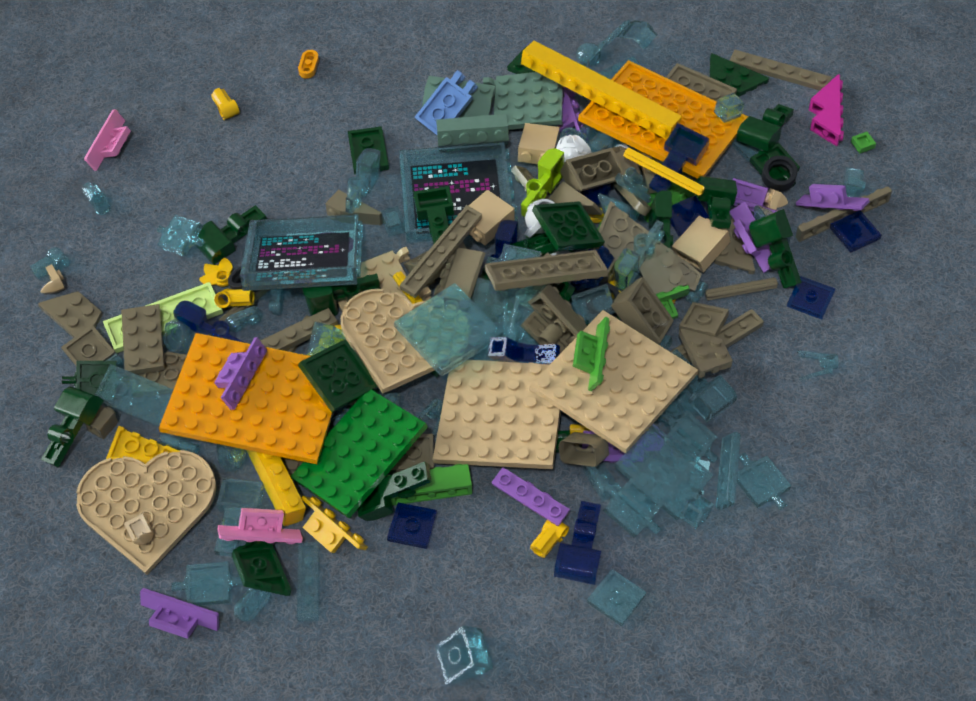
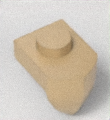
(775, 199)
(55, 284)
(139, 530)

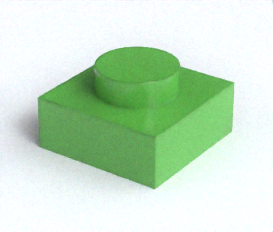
(863, 142)

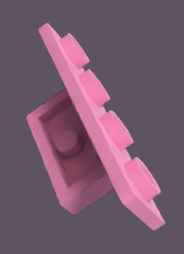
(108, 141)
(260, 526)

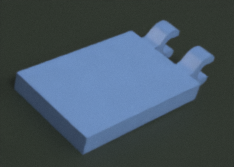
(446, 101)

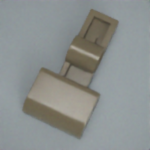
(543, 332)

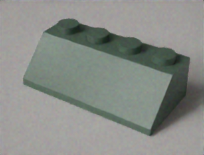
(482, 100)
(472, 130)

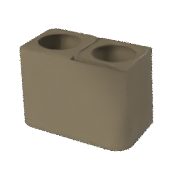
(568, 448)

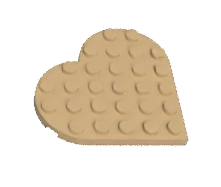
(370, 331)
(168, 489)

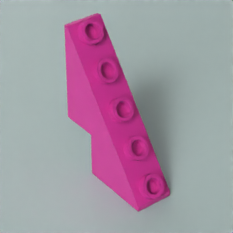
(828, 110)

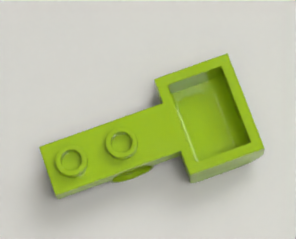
(548, 178)

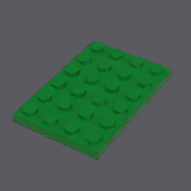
(360, 452)

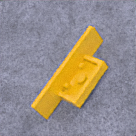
(328, 529)

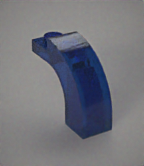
(507, 350)

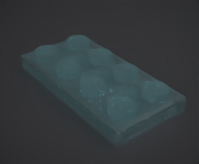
(134, 395)

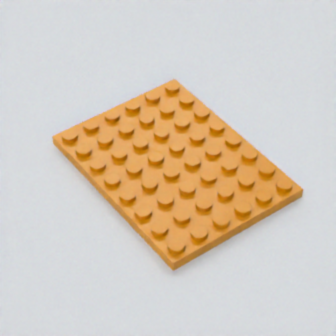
(695, 109)
(274, 416)

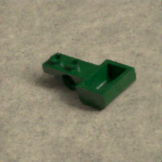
(764, 132)
(719, 197)
(435, 206)
(662, 210)
(774, 231)
(219, 242)
(326, 296)
(78, 409)
(399, 484)

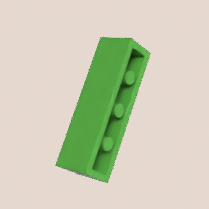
(445, 483)

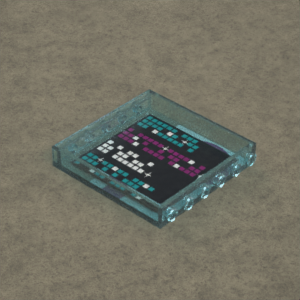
(464, 168)
(302, 252)

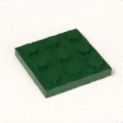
(568, 226)
(338, 375)

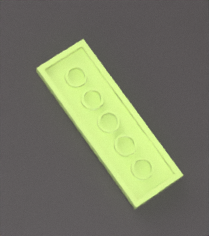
(200, 295)

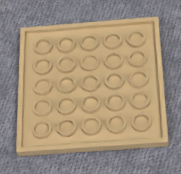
(635, 388)
(496, 418)

